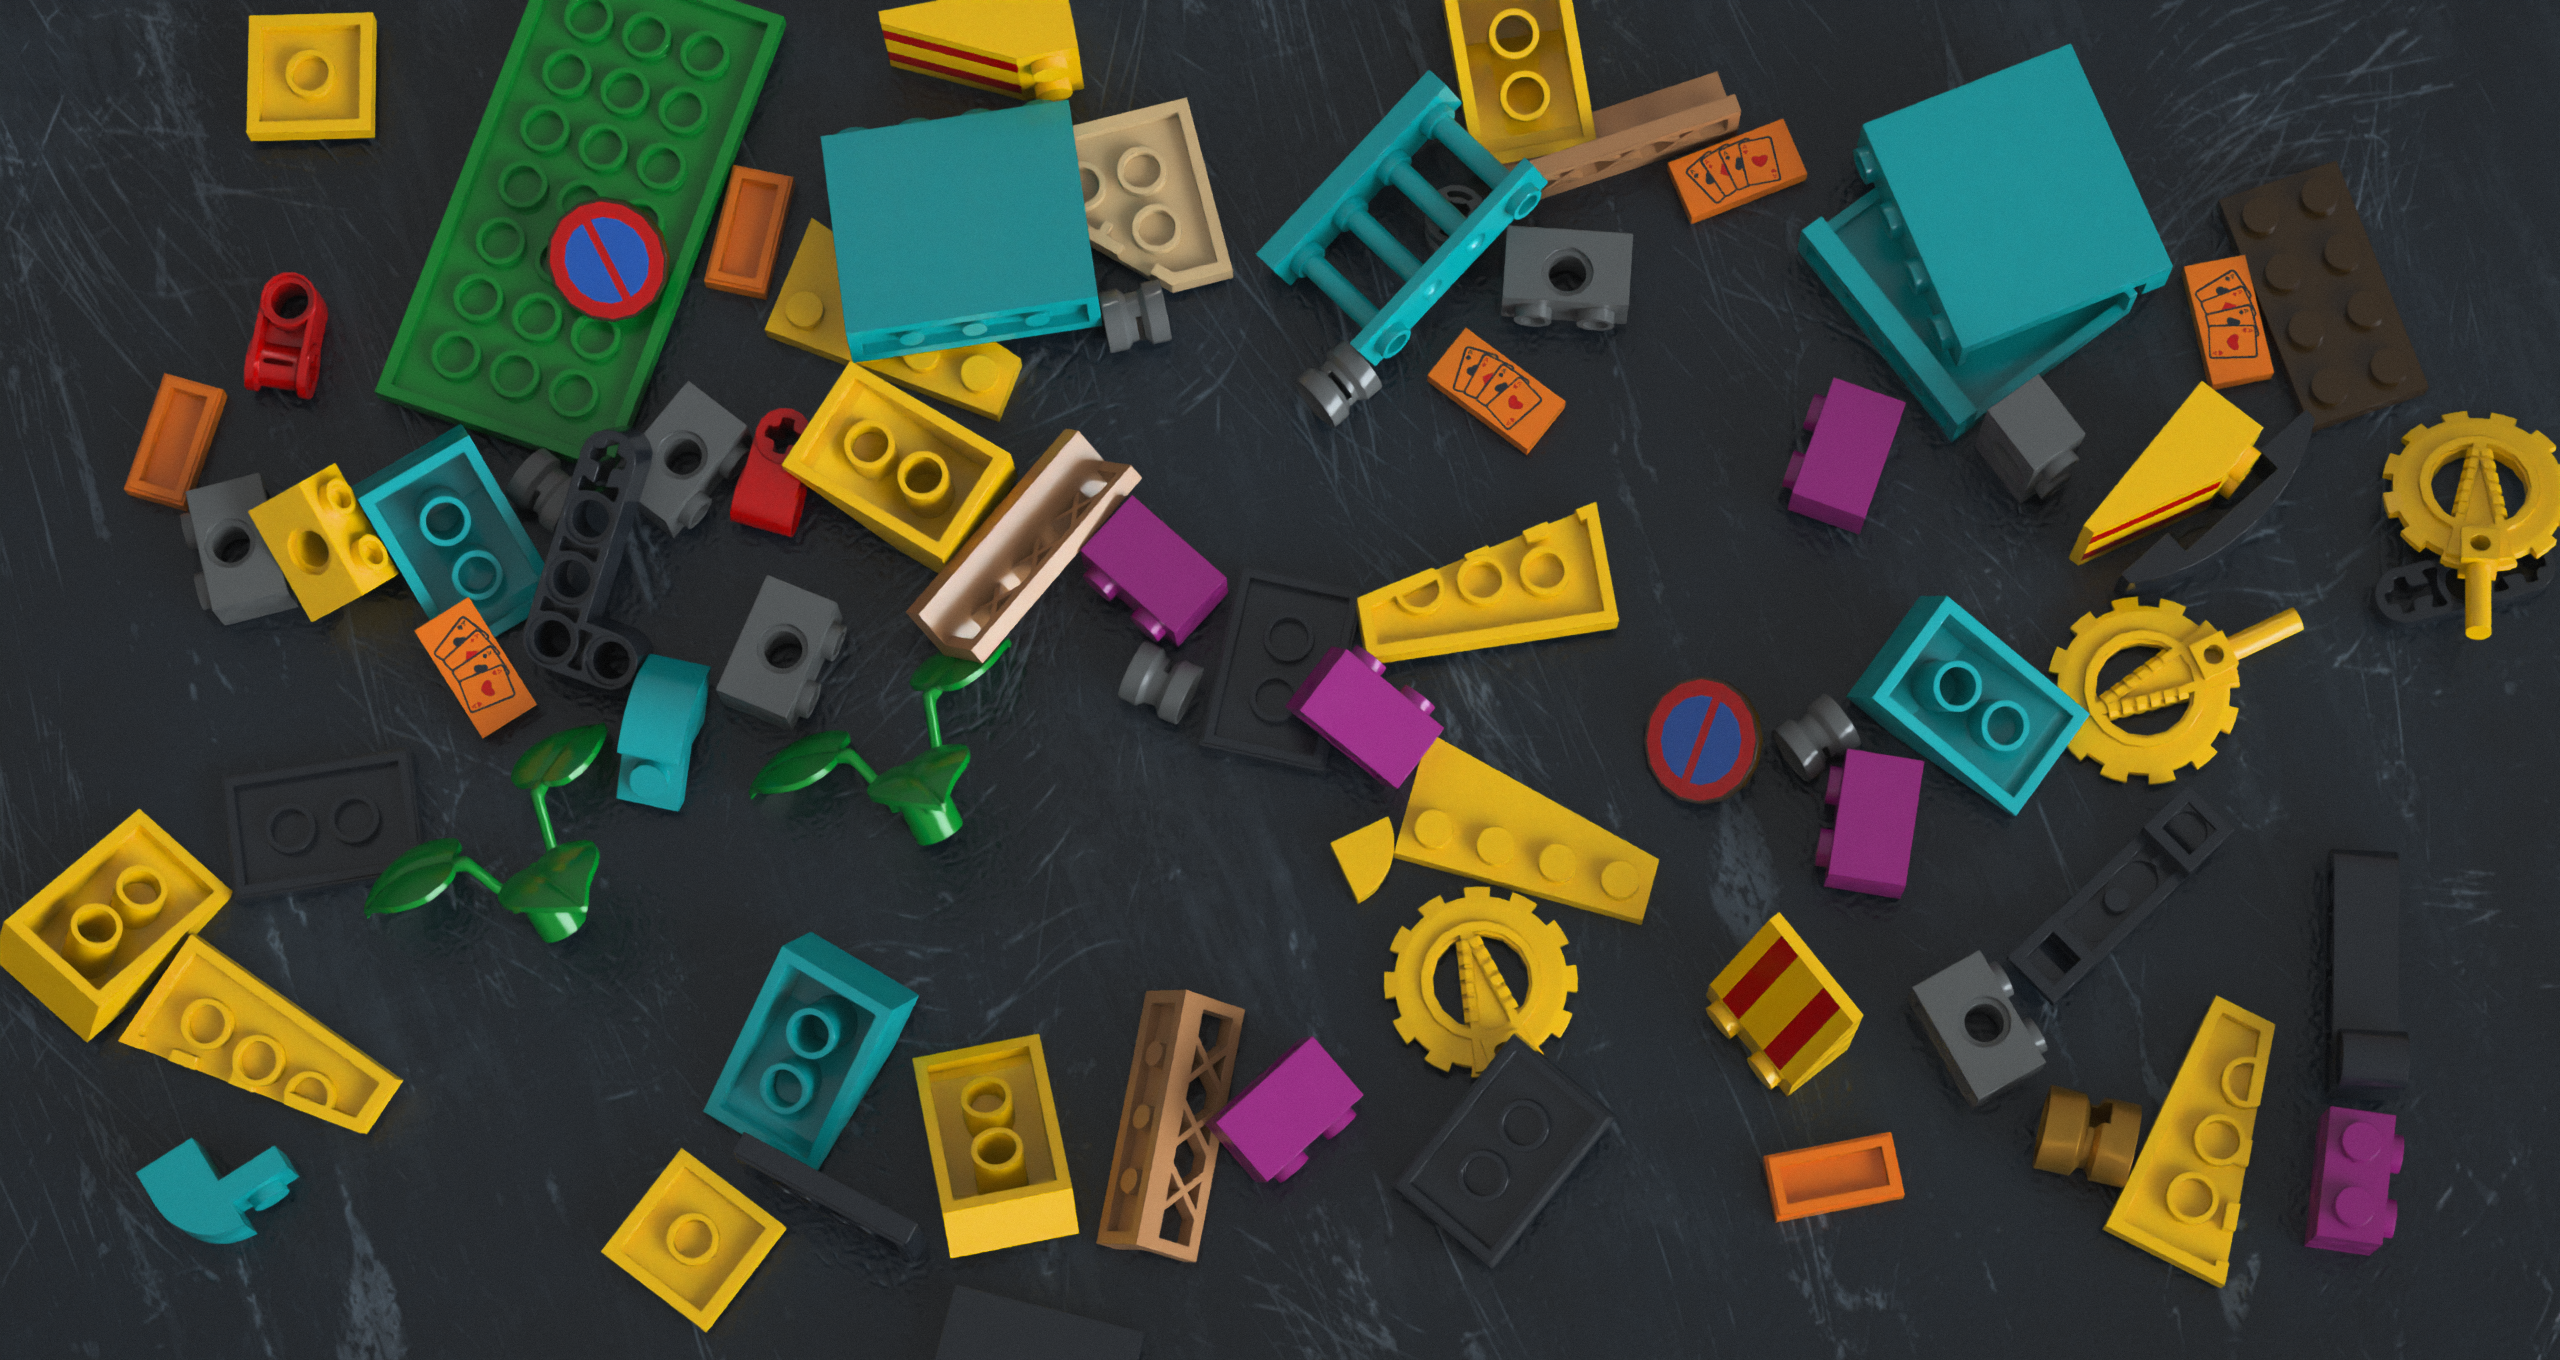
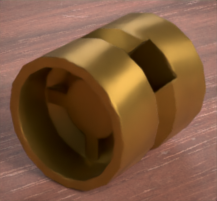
(2087, 1136)

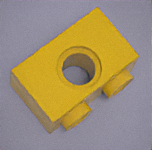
(323, 542)

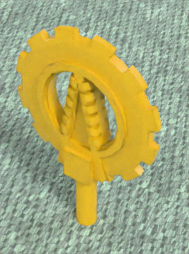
(2477, 533)
(2192, 666)
(1487, 1002)

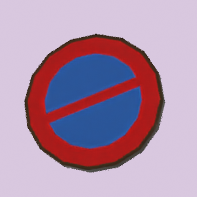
(608, 259)
(1703, 740)

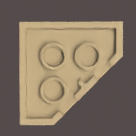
(1152, 196)

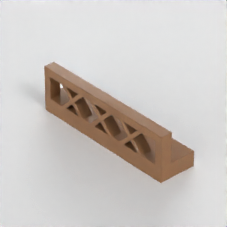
(1643, 133)
(1021, 548)
(1159, 1119)

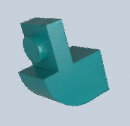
(659, 729)
(209, 1206)

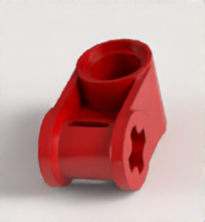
(286, 350)
(765, 492)

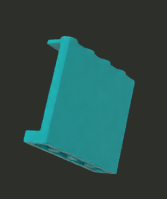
(2010, 202)
(960, 230)
(1870, 284)

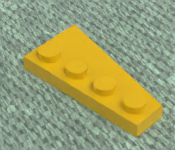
(813, 320)
(1518, 591)
(1507, 835)
(243, 1031)
(2195, 1157)

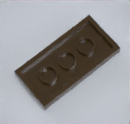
(2322, 296)

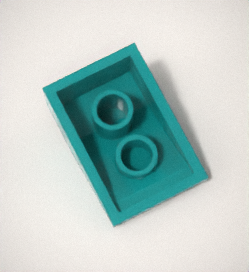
(453, 531)
(1968, 702)
(810, 1049)

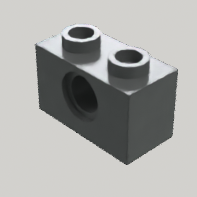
(1596, 256)
(698, 426)
(2030, 441)
(241, 588)
(777, 618)
(1978, 1067)

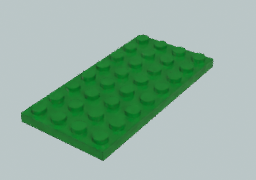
(586, 107)

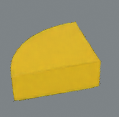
(1365, 857)

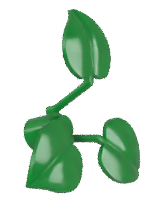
(919, 786)
(549, 890)

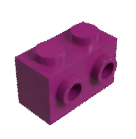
(1845, 454)
(1152, 573)
(1365, 715)
(1871, 823)
(1286, 1111)
(2351, 1181)

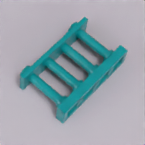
(1386, 160)

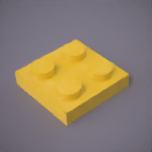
(311, 76)
(693, 1240)

